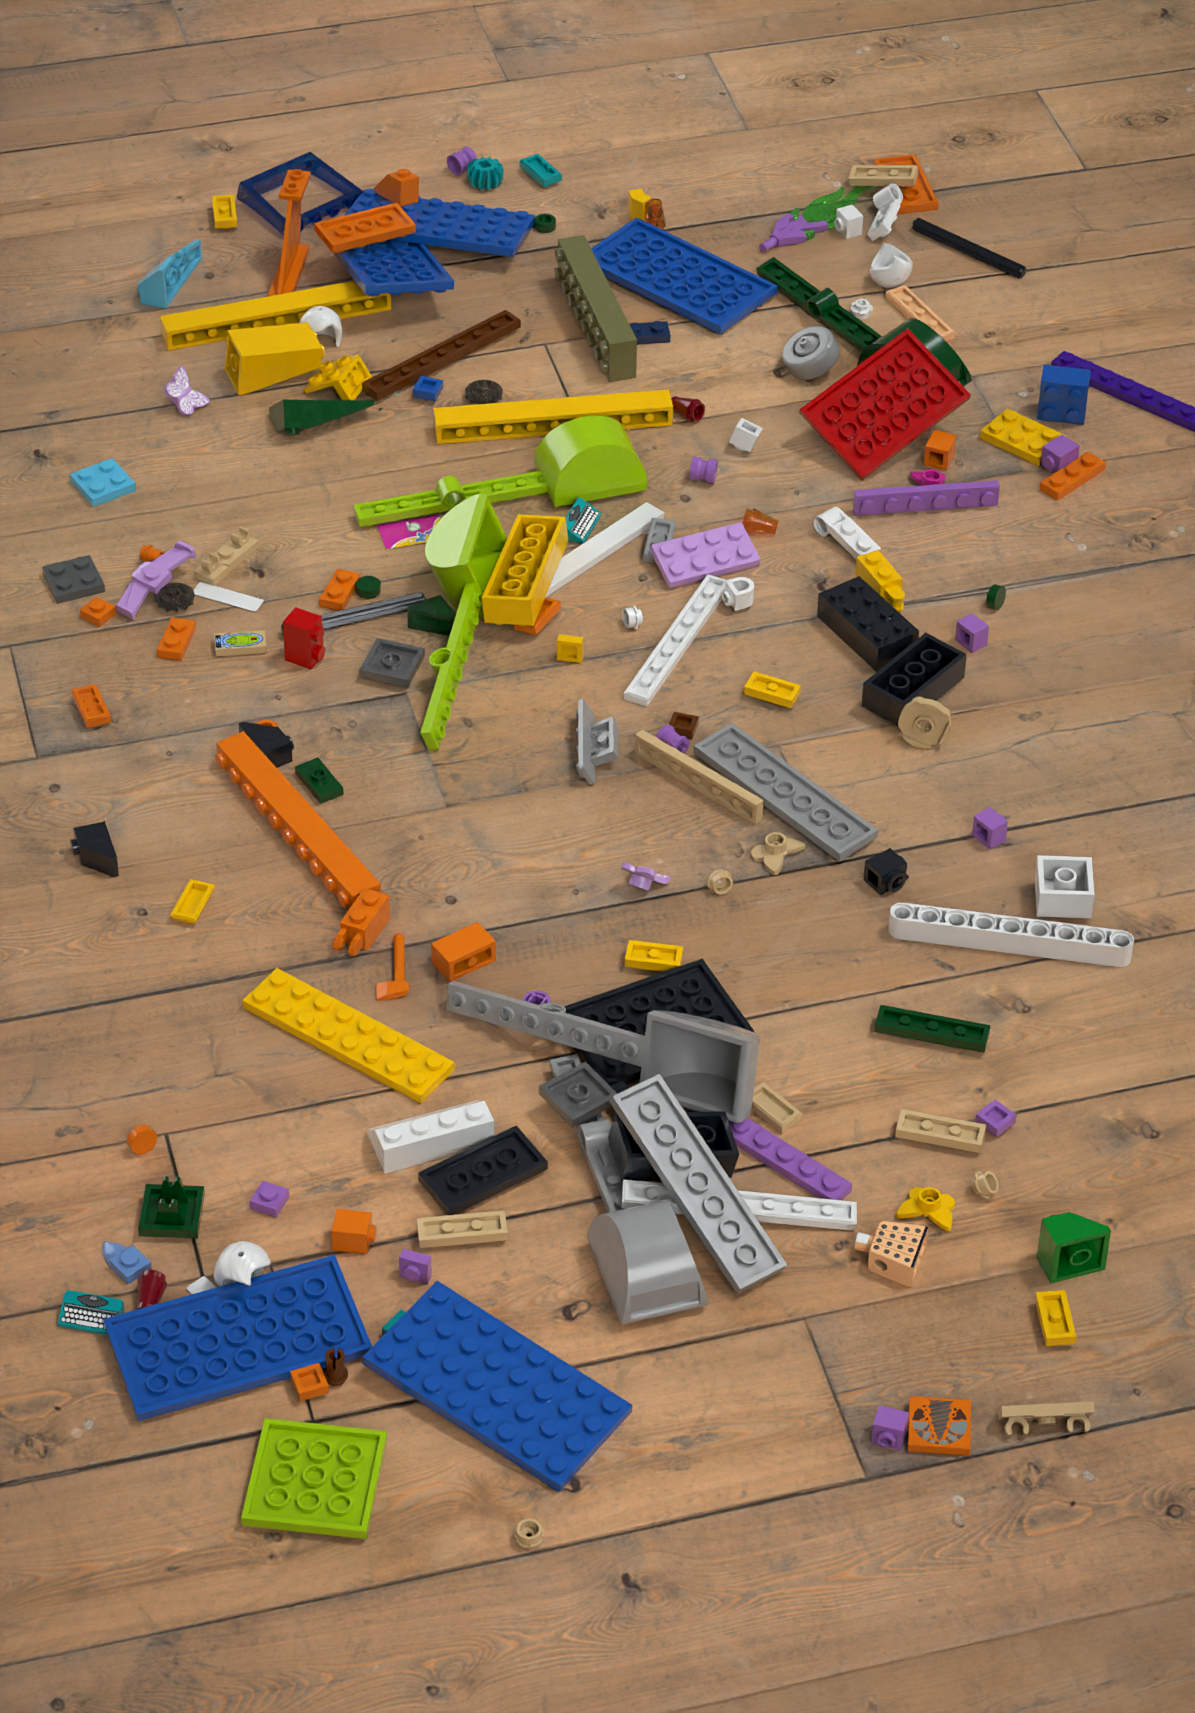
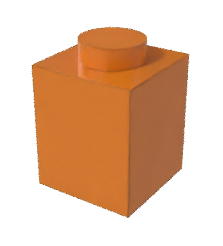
(940, 450)
(353, 1231)

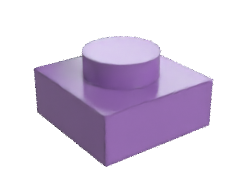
(996, 1117)
(269, 1199)
(415, 1266)

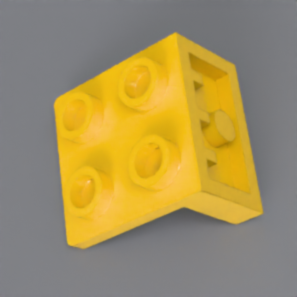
(344, 375)

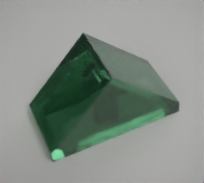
(431, 616)

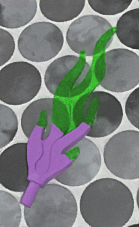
(813, 219)

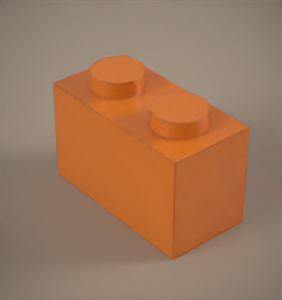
(463, 951)

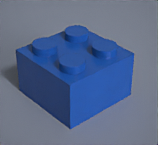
(1063, 394)

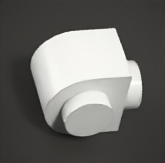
(739, 593)

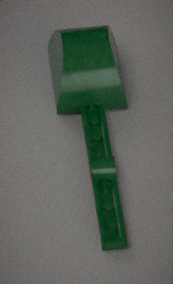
(826, 308)

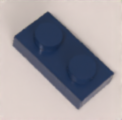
(651, 332)

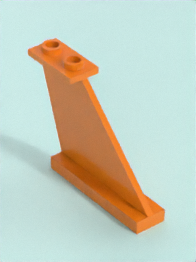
(293, 253)

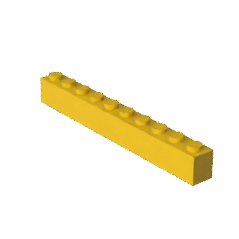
(212, 323)
(541, 416)

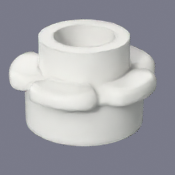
(861, 309)
(632, 617)

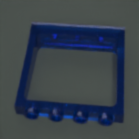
(251, 189)

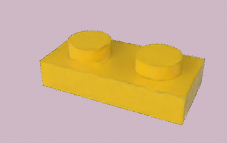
(224, 211)
(772, 689)
(653, 956)
(1055, 1318)

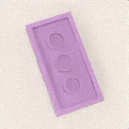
(704, 553)

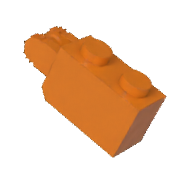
(363, 922)

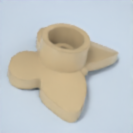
(775, 850)

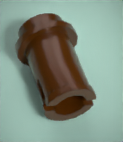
(336, 1372)

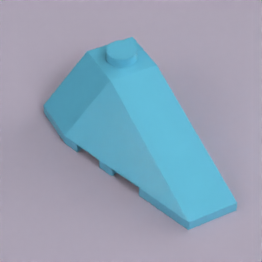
(169, 276)

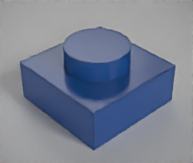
(428, 388)

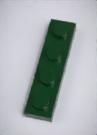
(932, 1028)

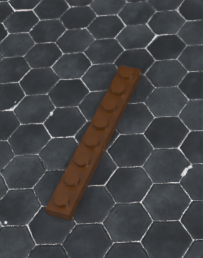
(441, 355)

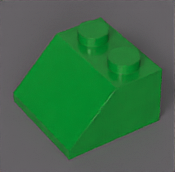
(1072, 1246)

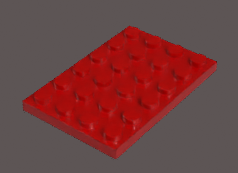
(884, 404)

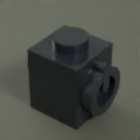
(885, 872)

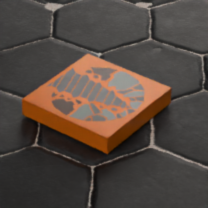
(939, 1426)

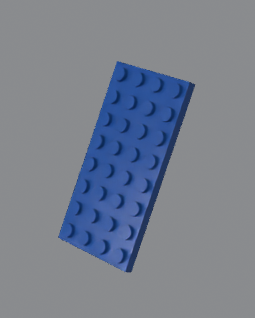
(458, 224)
(681, 275)
(235, 1337)
(497, 1385)

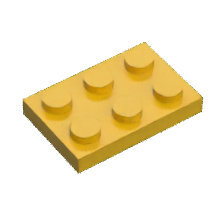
(1018, 435)

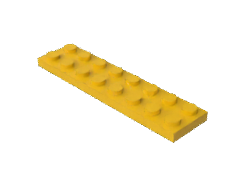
(349, 1035)

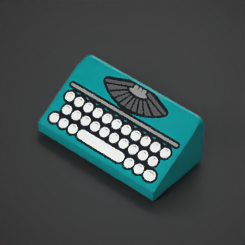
(581, 521)
(87, 1311)

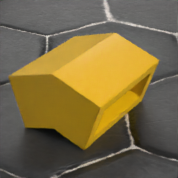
(638, 204)

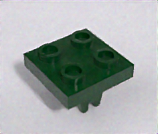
(171, 1210)

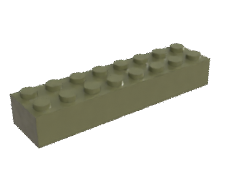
(596, 308)

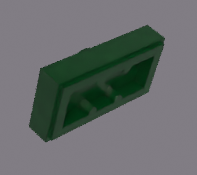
(319, 780)

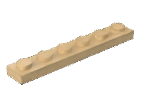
(699, 777)

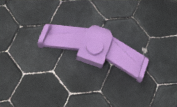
(152, 577)

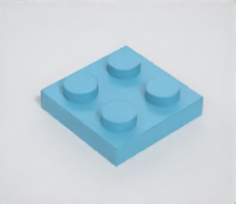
(102, 482)

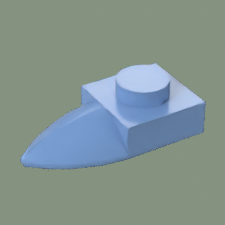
(125, 1261)

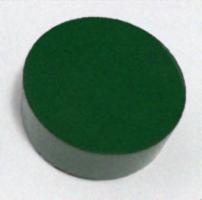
(544, 223)
(368, 587)
(996, 597)

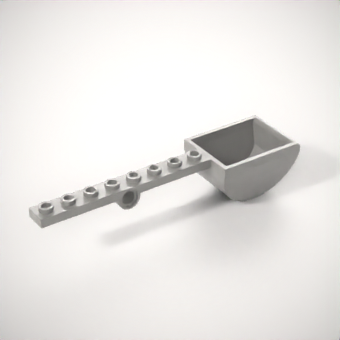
(699, 1058)
(636, 1247)

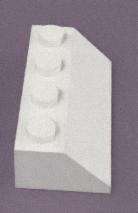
(431, 1135)

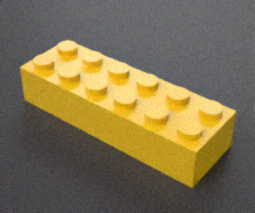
(525, 570)

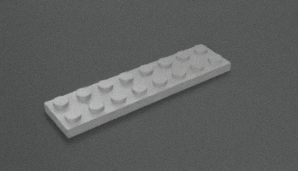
(786, 792)
(698, 1183)

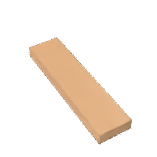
(913, 307)

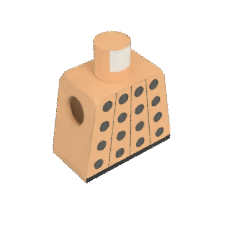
(894, 1250)

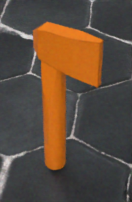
(399, 987)

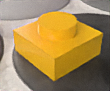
(570, 648)

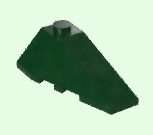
(301, 415)

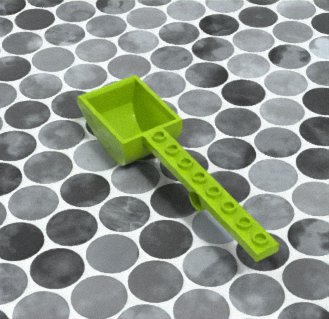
(575, 460)
(462, 557)

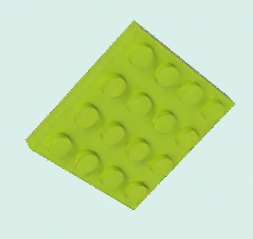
(314, 1478)

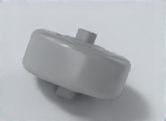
(811, 352)

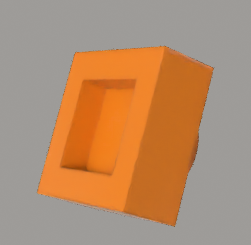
(98, 611)
(309, 1382)

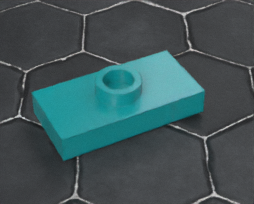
(540, 170)

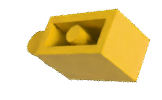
(881, 577)

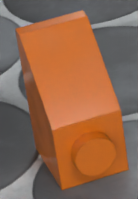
(399, 187)

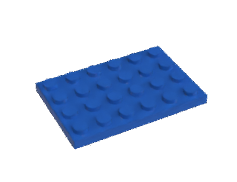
(395, 268)

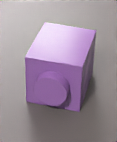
(1059, 453)

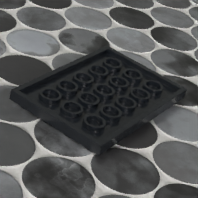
(684, 990)

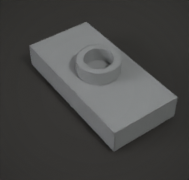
(659, 531)

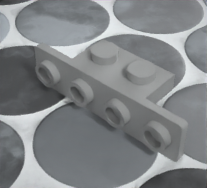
(595, 741)

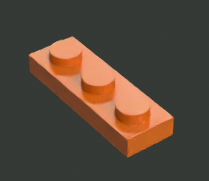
(1072, 476)

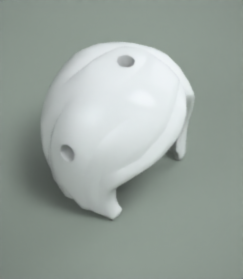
(890, 267)
(324, 321)
(240, 1263)

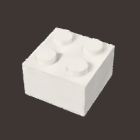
(1064, 886)

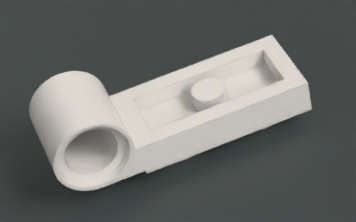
(888, 203)
(844, 531)

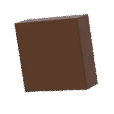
(684, 724)

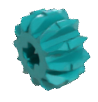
(485, 173)

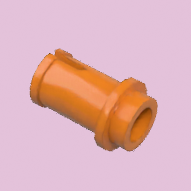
(149, 553)

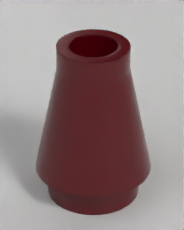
(689, 408)
(150, 1288)

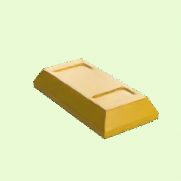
(192, 901)

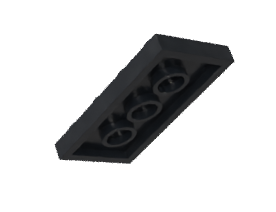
(482, 1171)

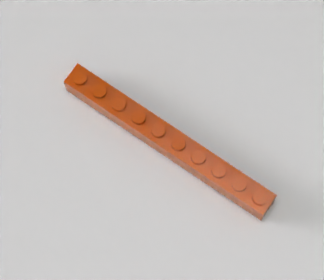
(294, 819)

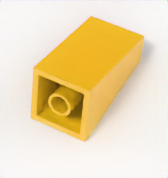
(270, 355)

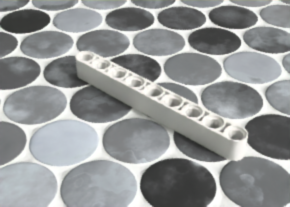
(1011, 934)

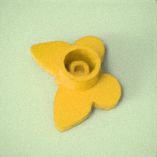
(928, 1203)

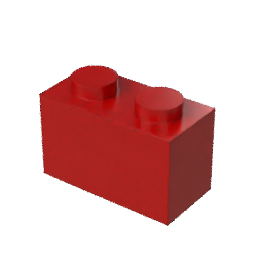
(303, 638)

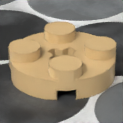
(928, 710)

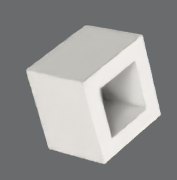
(849, 221)
(745, 435)

